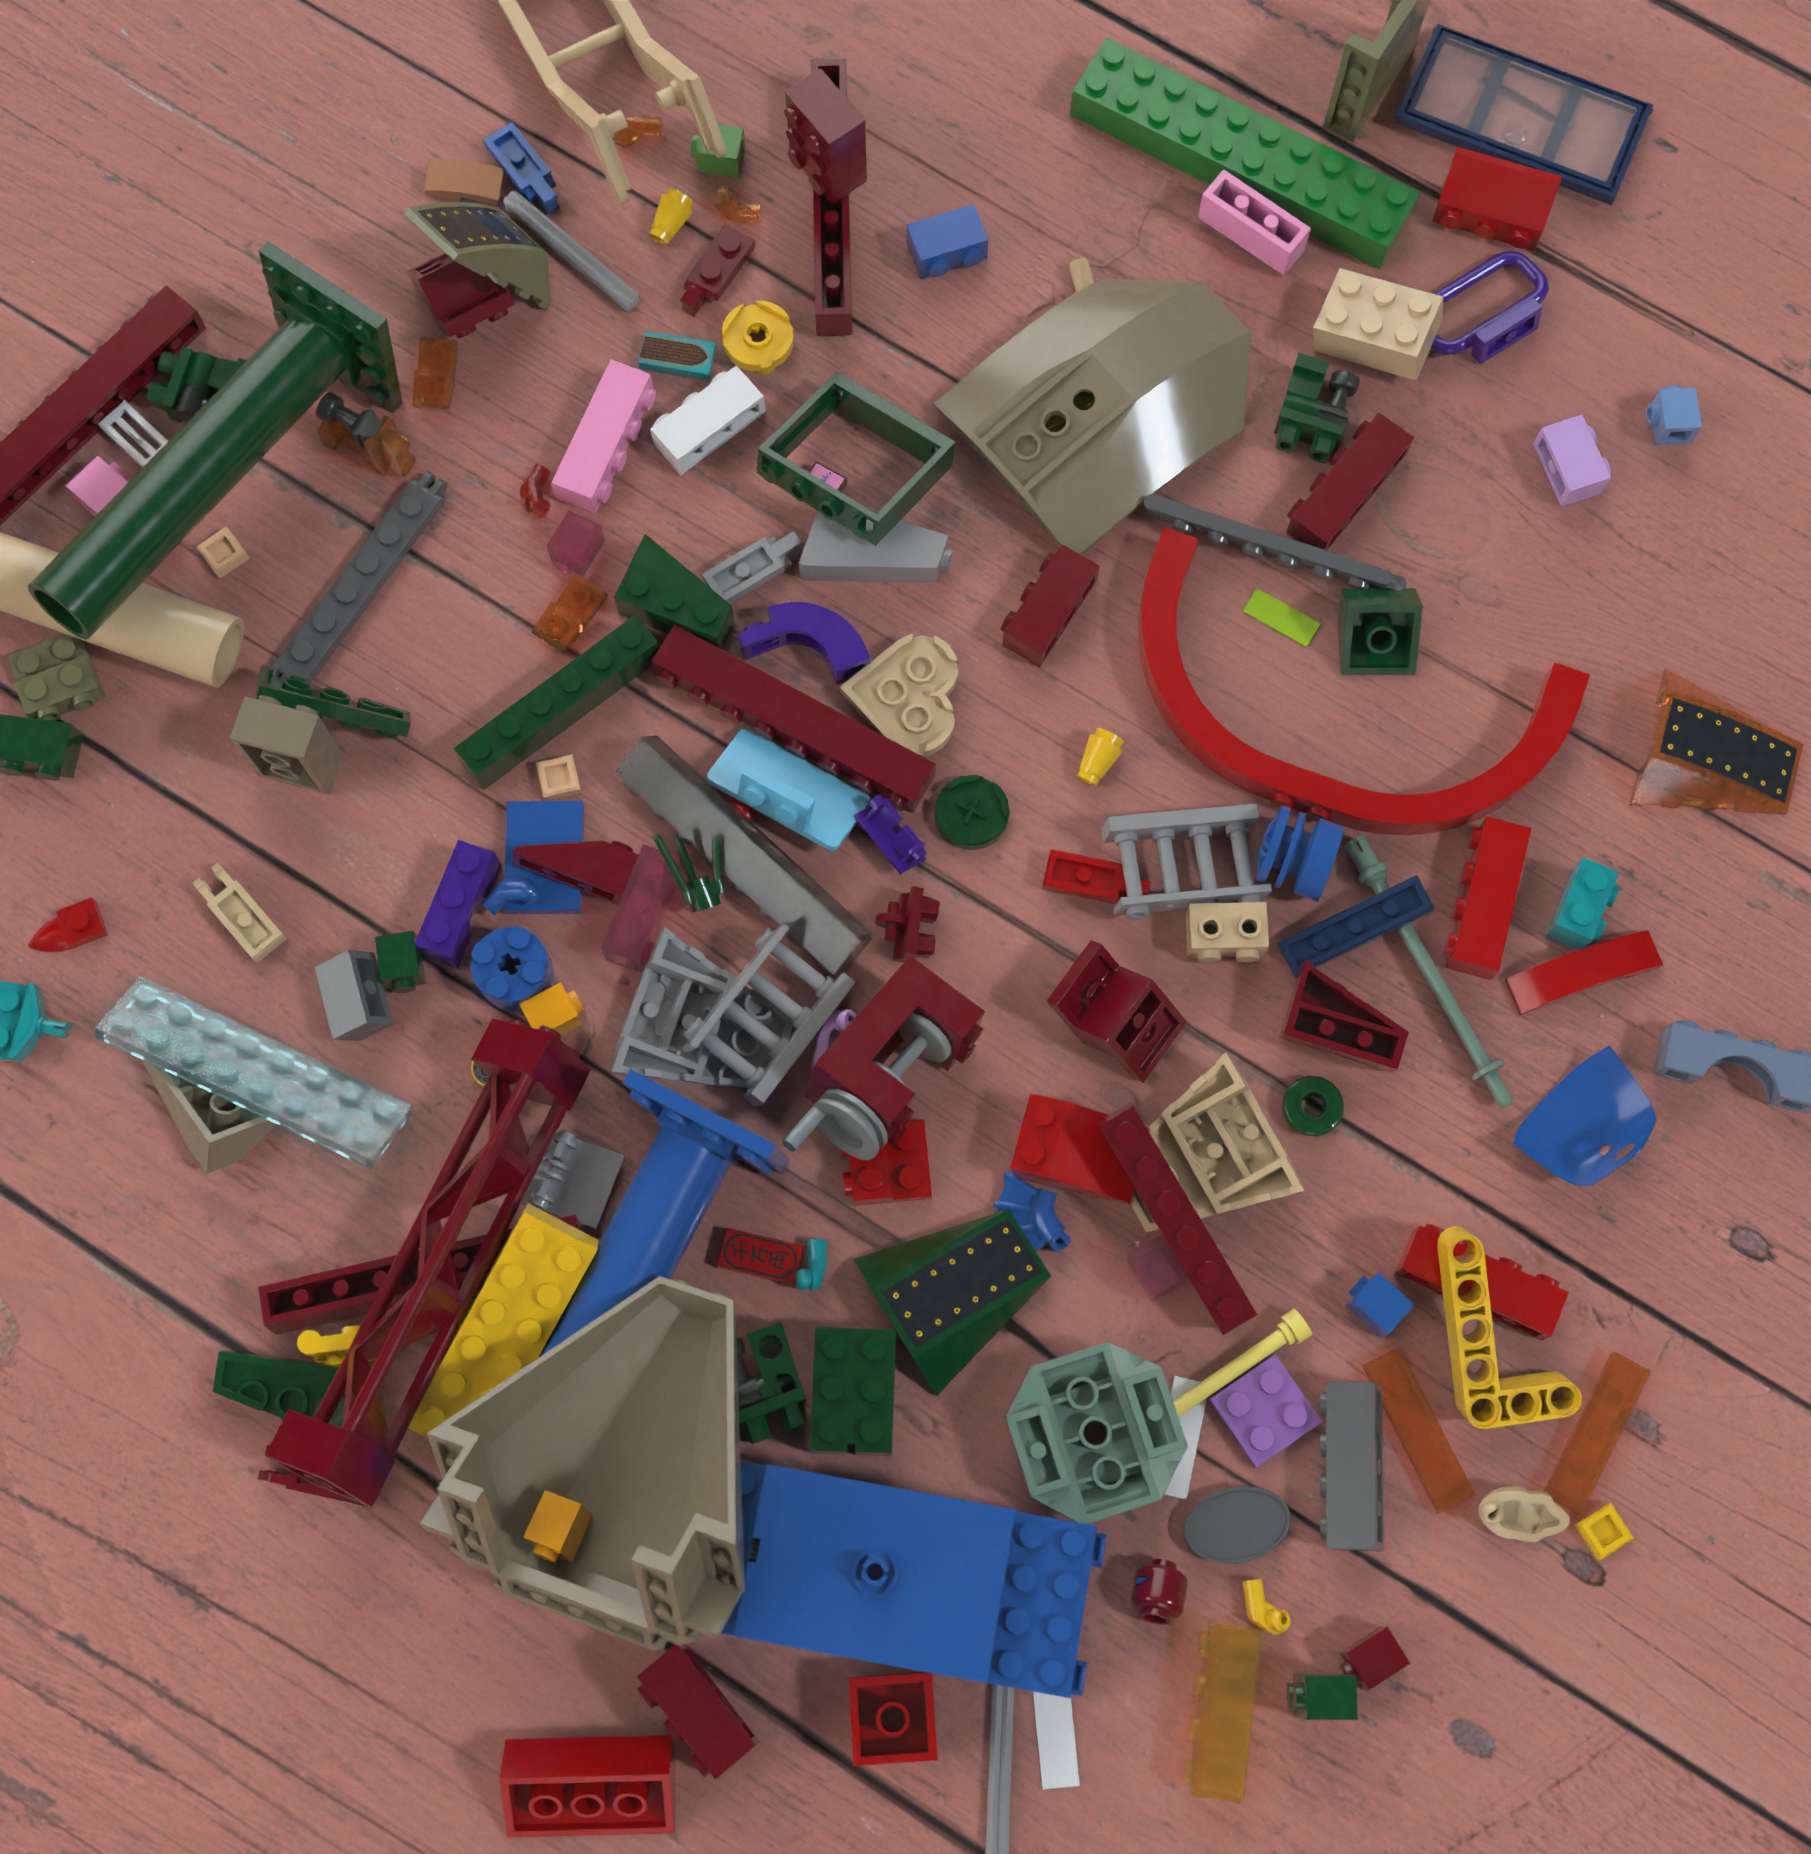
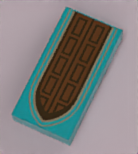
(677, 355)

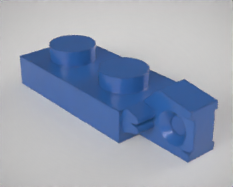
(523, 166)

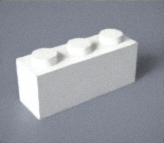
(707, 419)

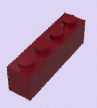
(1350, 483)

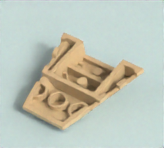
(1221, 1147)

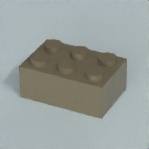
(286, 744)

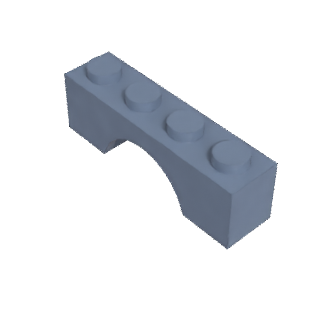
(1689, 1052)

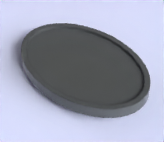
(1237, 1525)

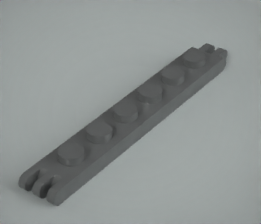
(1259, 542)
(361, 579)

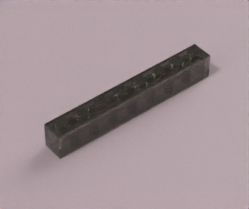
(747, 854)

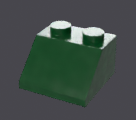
(1379, 631)

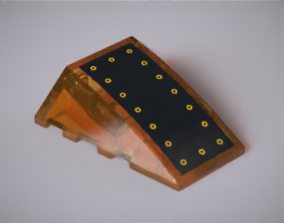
(1714, 755)

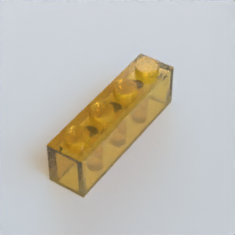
(1224, 1712)

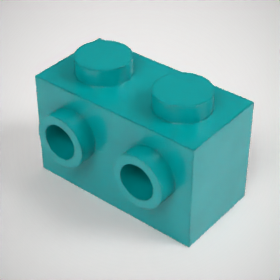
(1583, 903)

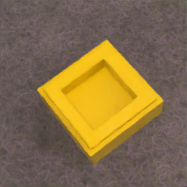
(1604, 1531)

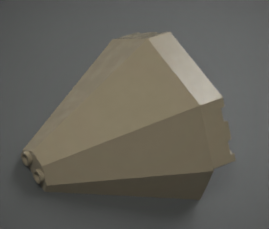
(641, 1433)

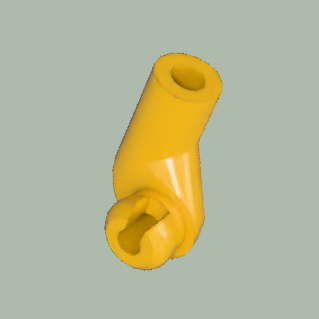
(1261, 1612)

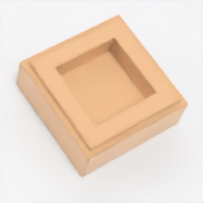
(223, 552)
(558, 777)

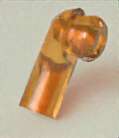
(637, 128)
(733, 209)

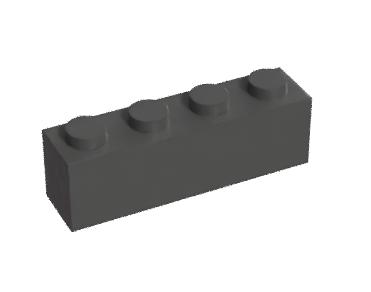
(1353, 1466)

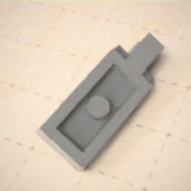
(752, 566)

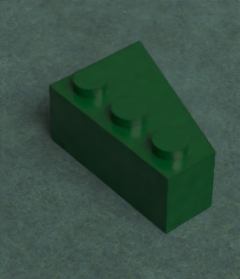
(669, 594)

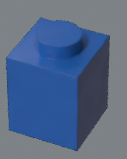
(1378, 1303)

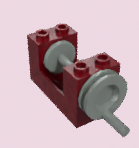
(855, 1095)

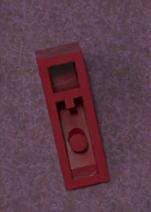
(587, 866)

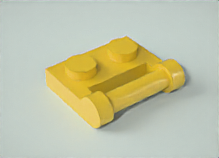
(329, 1348)

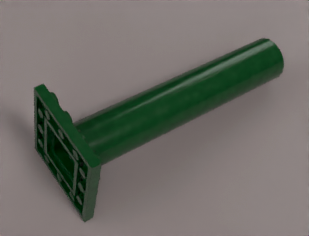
(318, 340)

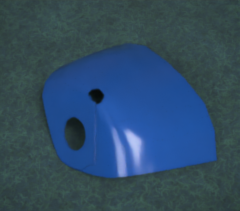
(1588, 1109)

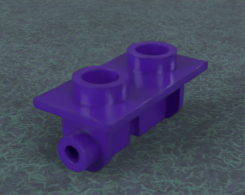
(896, 843)

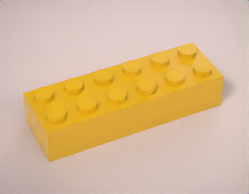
(509, 1315)

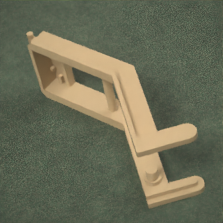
(677, 82)

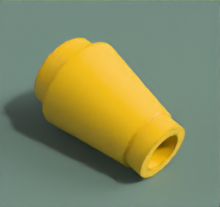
(670, 216)
(1099, 755)

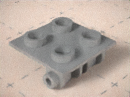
(574, 1179)

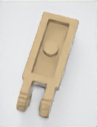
(241, 915)

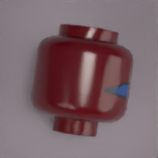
(1159, 1592)

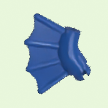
(1034, 1213)

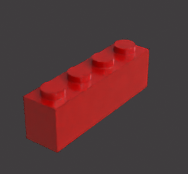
(1488, 897)
(1515, 1296)

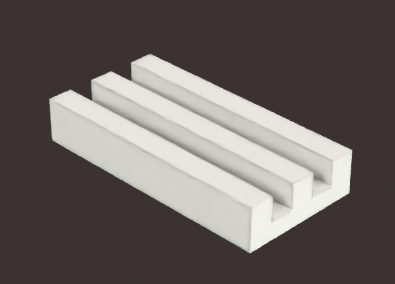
(114, 416)

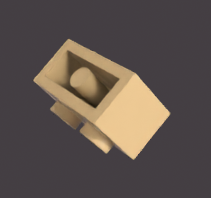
(1227, 931)

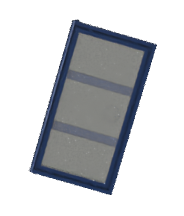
(1524, 113)

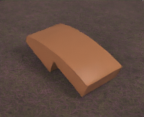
(463, 178)

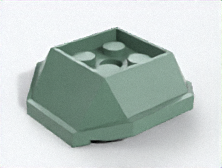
(1139, 1425)

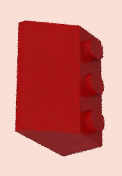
(1496, 199)

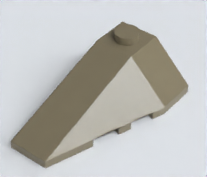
(210, 1126)

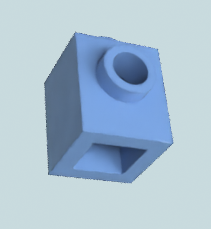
(1674, 415)

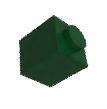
(399, 962)

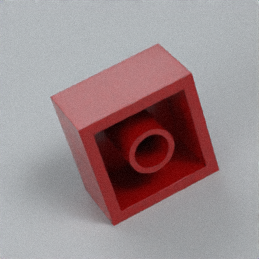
(892, 1719)

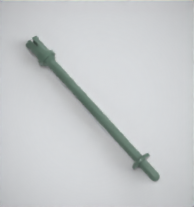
(1374, 875)

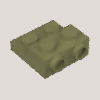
(56, 678)

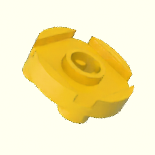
(763, 355)

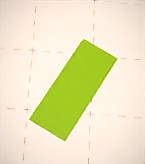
(1281, 617)

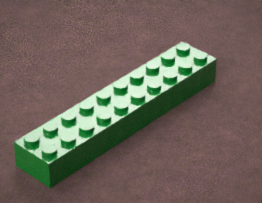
(1209, 132)

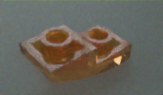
(435, 373)
(571, 614)

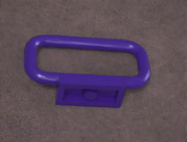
(1507, 325)

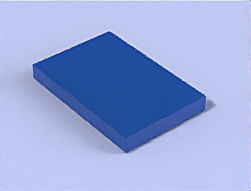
(543, 824)

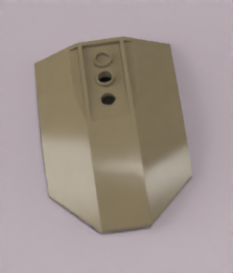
(1165, 388)

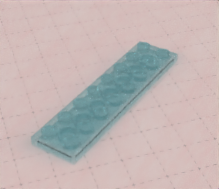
(254, 1072)

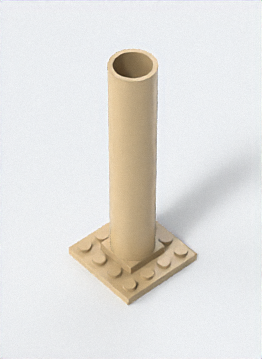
(146, 627)

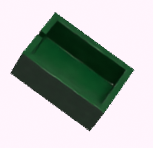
(853, 1391)

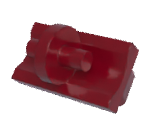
(903, 924)

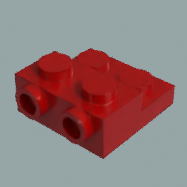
(893, 1174)

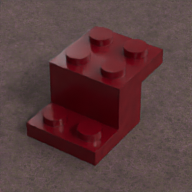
(459, 295)
(1116, 1011)

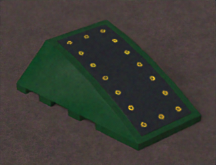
(955, 1290)

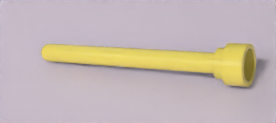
(1290, 1330)

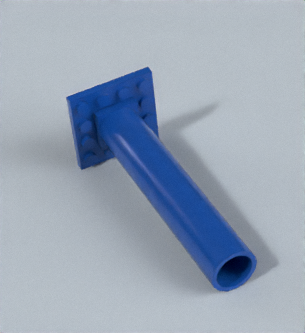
(662, 1200)

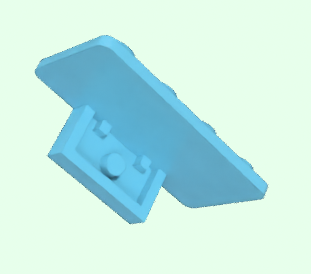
(788, 789)

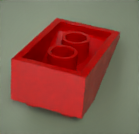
(1068, 1151)

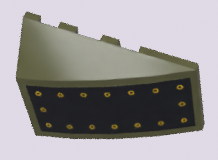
(487, 244)

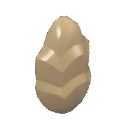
(1522, 1514)

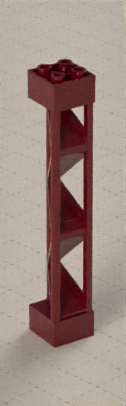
(359, 1455)

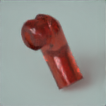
(532, 494)

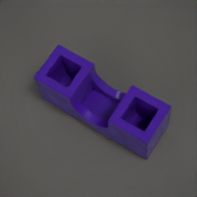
(448, 920)

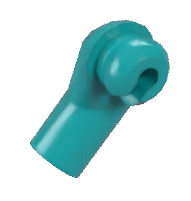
(817, 1266)

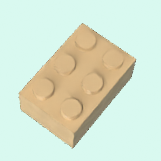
(1378, 324)

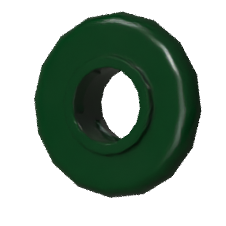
(1326, 1093)

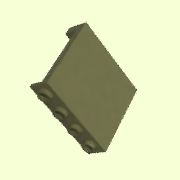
(1371, 68)

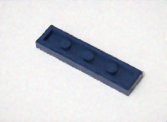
(1357, 925)

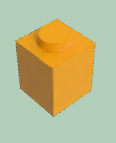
(554, 1009)
(557, 1527)

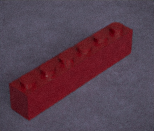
(1176, 1218)

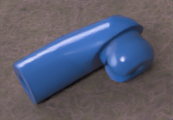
(511, 889)

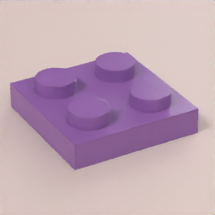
(1265, 1411)

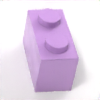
(1572, 460)

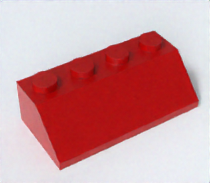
(588, 1786)

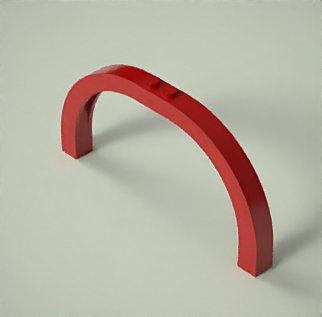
(1310, 791)

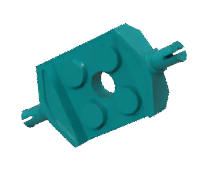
(24, 1020)

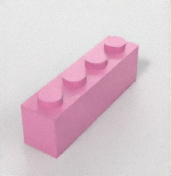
(603, 436)

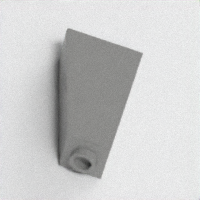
(901, 556)

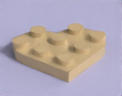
(908, 693)

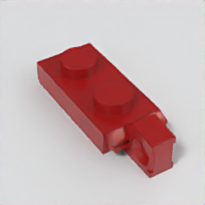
(1087, 877)

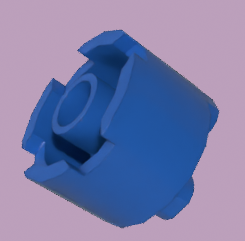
(501, 950)

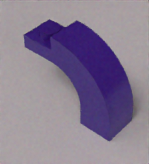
(812, 627)

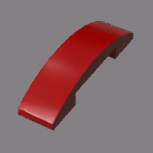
(1583, 970)

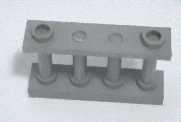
(1199, 826)
(782, 1050)

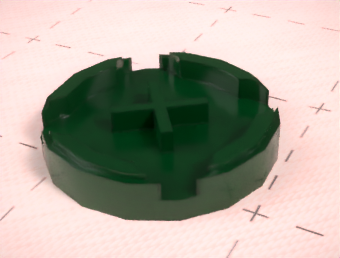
(971, 812)

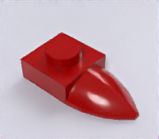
(70, 928)

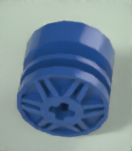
(1299, 853)

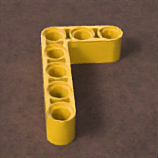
(1481, 1345)

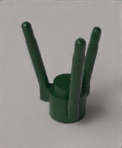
(697, 891)

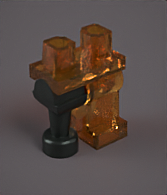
(365, 434)

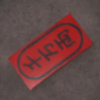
(760, 1256)

